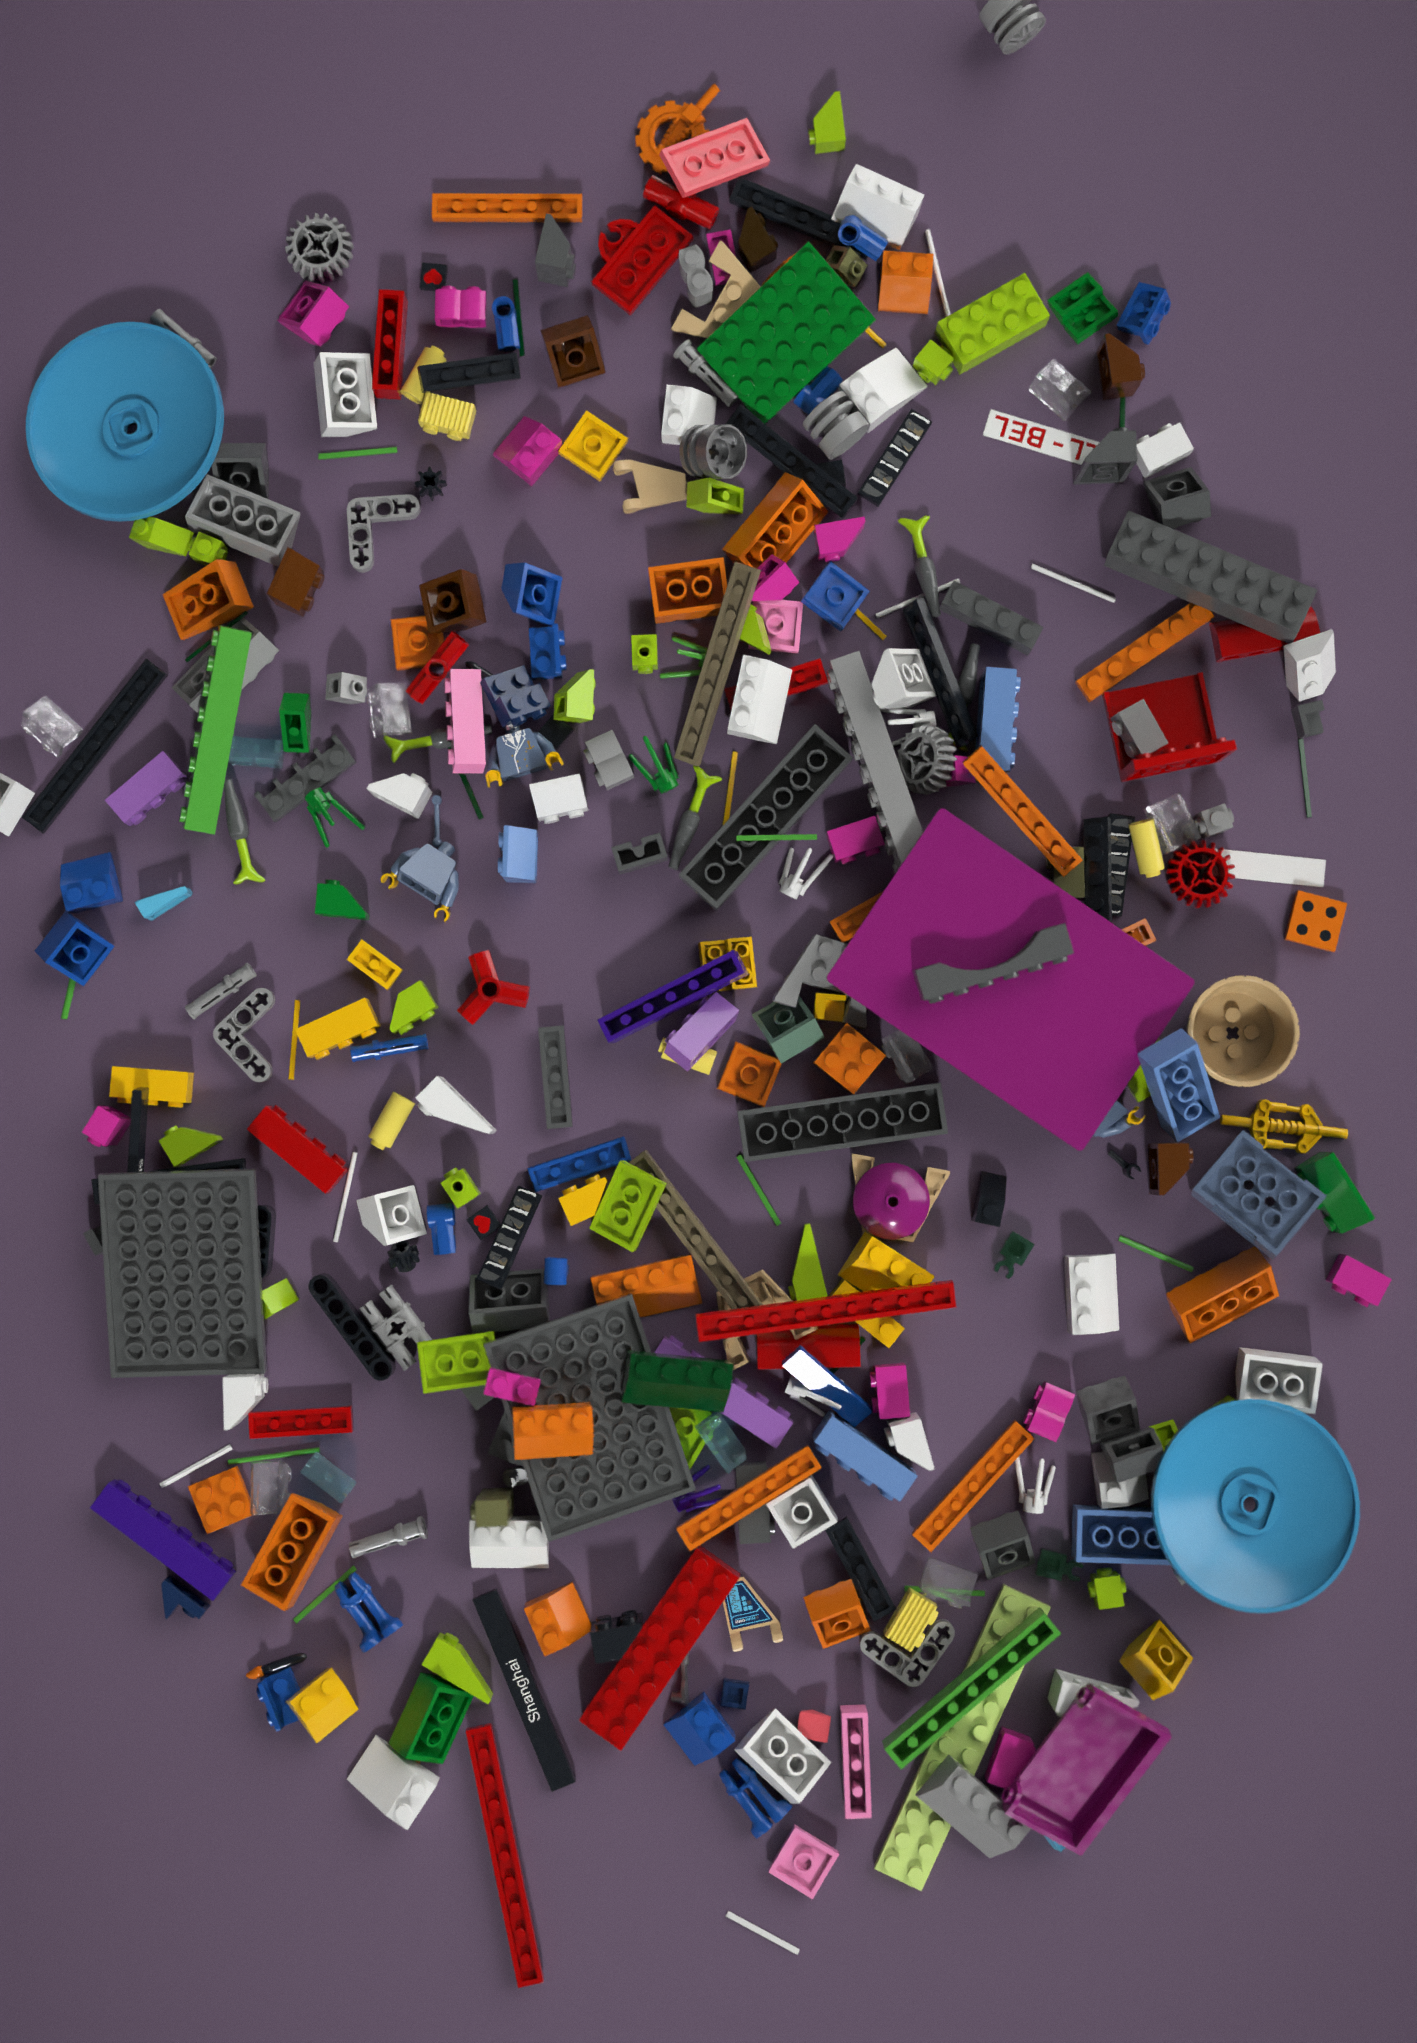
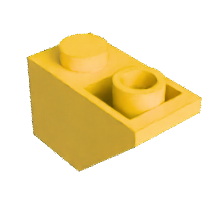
(583, 1202)

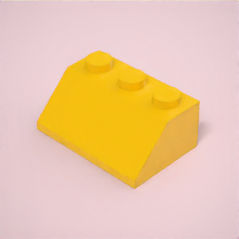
(878, 1267)

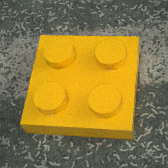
(593, 446)

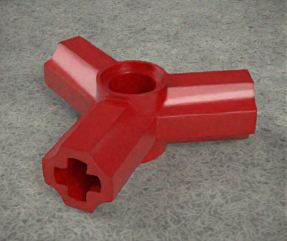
(506, 993)

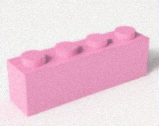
(466, 721)
(855, 1761)

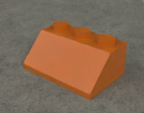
(552, 1430)

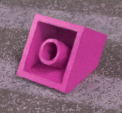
(313, 313)
(529, 449)

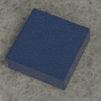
(734, 1693)

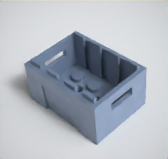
(1245, 1209)

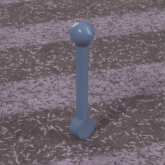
(436, 800)

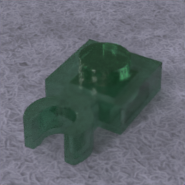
(1015, 1251)
(1054, 1565)

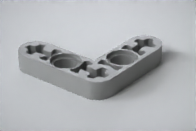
(371, 515)
(238, 1030)
(905, 1661)

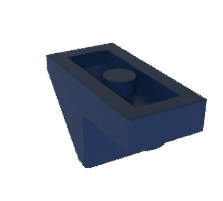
(177, 1594)

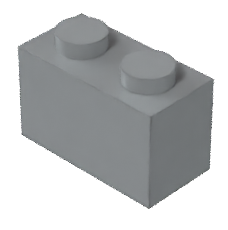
(1138, 729)

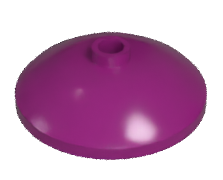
(872, 1197)

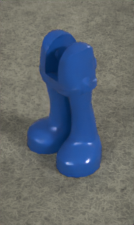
(350, 1602)
(775, 1808)

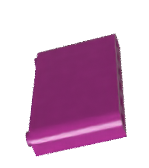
(1084, 1769)

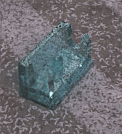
(256, 752)
(722, 1441)
(328, 1477)

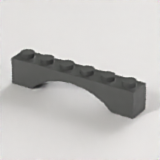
(1044, 946)

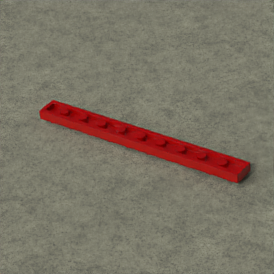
(825, 1310)
(504, 1855)

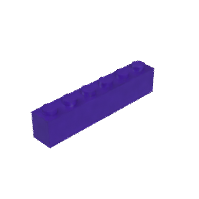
(672, 997)
(163, 1538)

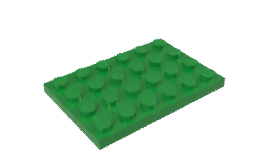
(786, 333)

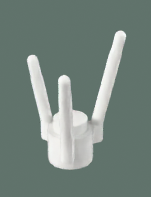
(920, 718)
(793, 885)
(798, 1391)
(1035, 1498)

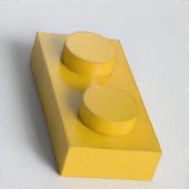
(374, 964)

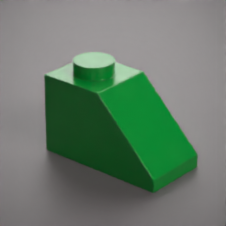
(295, 722)
(338, 902)

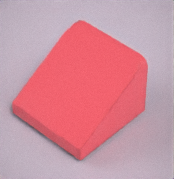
(814, 1725)

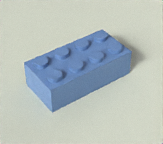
(997, 713)
(1179, 1085)
(864, 1455)
(1115, 1535)

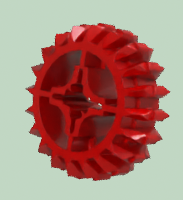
(1209, 881)

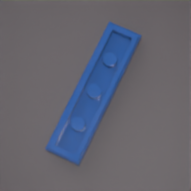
(579, 1164)
(826, 1384)

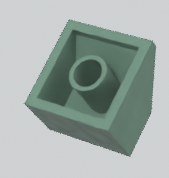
(788, 1028)

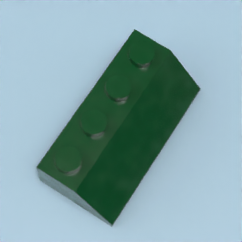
(676, 1381)

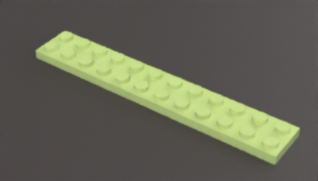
(917, 1829)

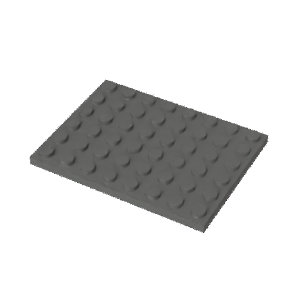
(182, 1273)
(634, 1445)

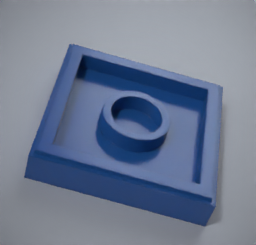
(835, 596)

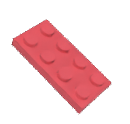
(714, 157)

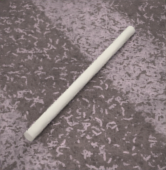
(937, 273)
(1073, 583)
(907, 602)
(345, 1197)

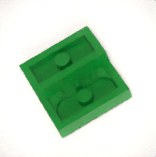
(1082, 308)

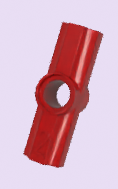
(680, 208)
(447, 655)

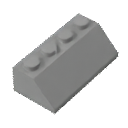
(243, 520)
(260, 653)
(971, 1808)

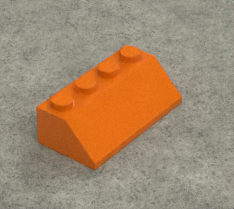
(777, 524)
(654, 1285)
(1223, 1294)
(291, 1551)

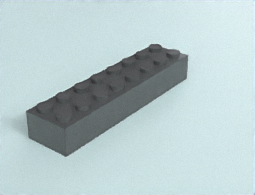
(1210, 577)
(768, 811)
(842, 1122)

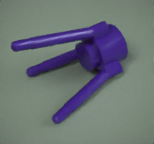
(688, 1501)

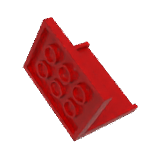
(1184, 718)

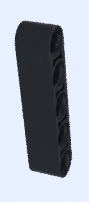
(340, 1320)

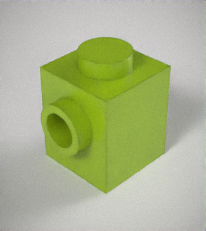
(934, 363)
(206, 549)
(644, 645)
(468, 1191)
(1107, 1588)

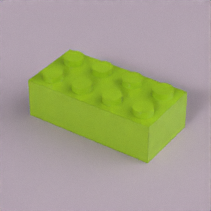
(992, 323)

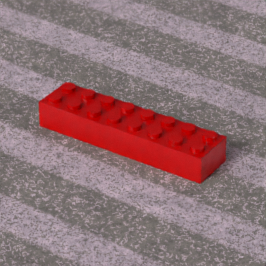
(659, 1647)

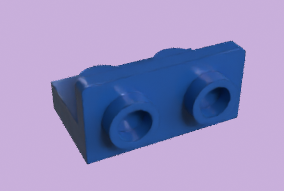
(1145, 312)
(546, 652)
(274, 1692)

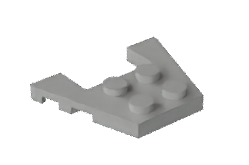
(812, 970)

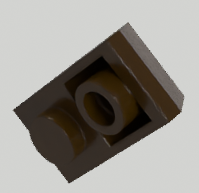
(755, 244)

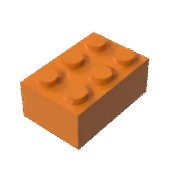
(687, 589)

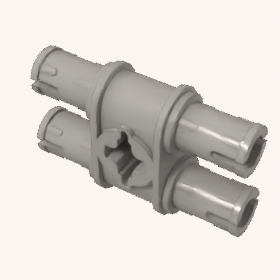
(383, 1326)

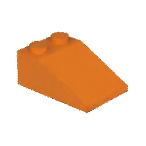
(208, 598)

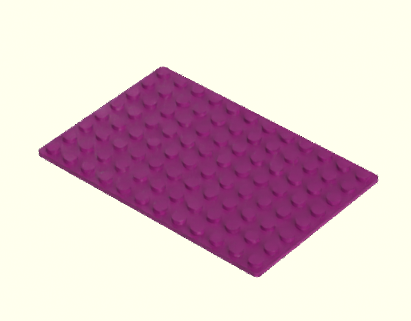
(1043, 1041)

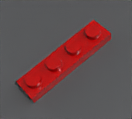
(803, 678)
(300, 1422)

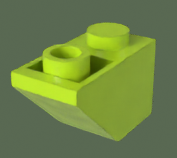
(575, 699)
(410, 1006)

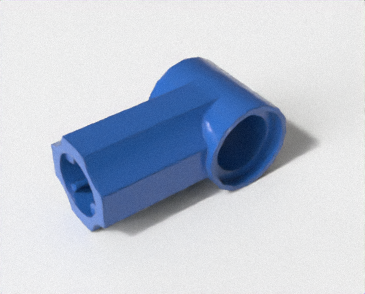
(864, 240)
(506, 325)
(819, 390)
(442, 1222)
(555, 1271)

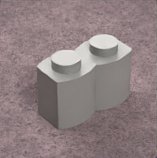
(695, 276)
(609, 760)

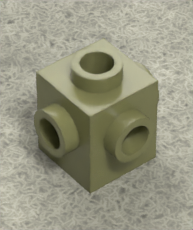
(847, 264)

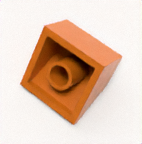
(905, 282)
(836, 1613)
(558, 1618)

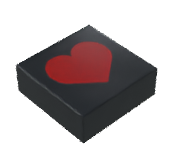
(433, 276)
(484, 1222)

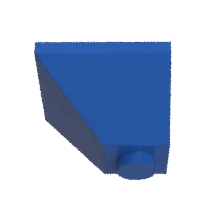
(532, 592)

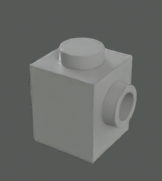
(346, 688)
(1214, 820)

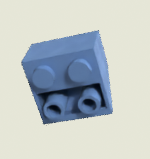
(519, 854)

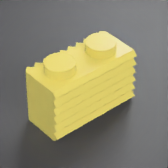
(447, 416)
(911, 1619)

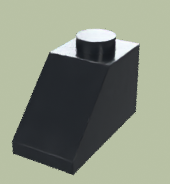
(990, 1199)

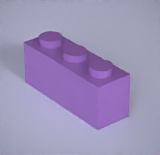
(147, 789)
(700, 1030)

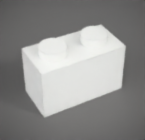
(1162, 449)

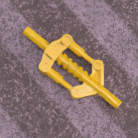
(1260, 1124)

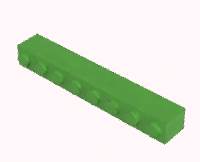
(216, 729)
(970, 1688)

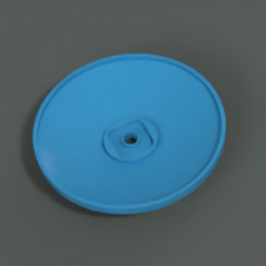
(92, 396)
(1301, 1516)

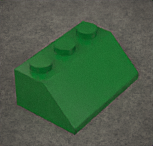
(1343, 1204)
(430, 1719)

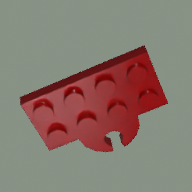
(638, 257)

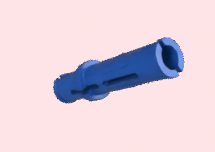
(359, 1052)

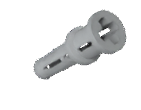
(695, 367)
(400, 1534)

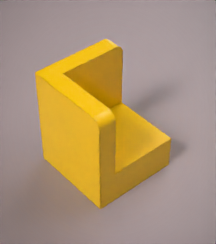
(829, 1007)

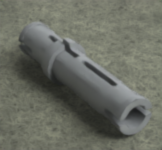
(162, 320)
(230, 984)

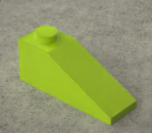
(807, 1273)
(454, 1664)

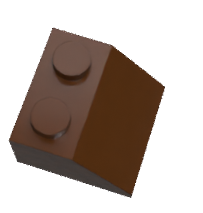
(573, 351)
(1118, 368)
(295, 583)
(452, 602)
(1167, 1165)

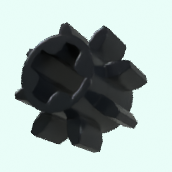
(430, 490)
(403, 1256)

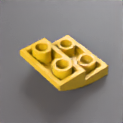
(713, 949)

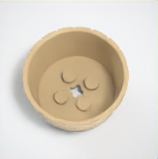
(1265, 1032)

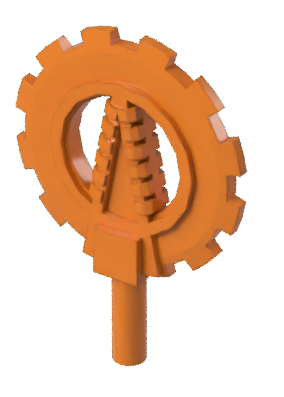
(685, 119)

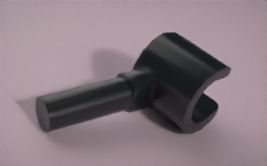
(1125, 1165)

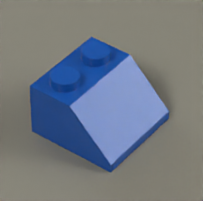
(89, 883)
(74, 948)
(700, 1730)

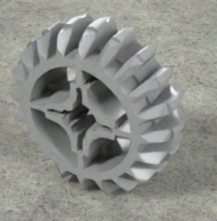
(332, 233)
(926, 759)

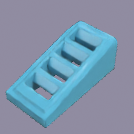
(160, 903)

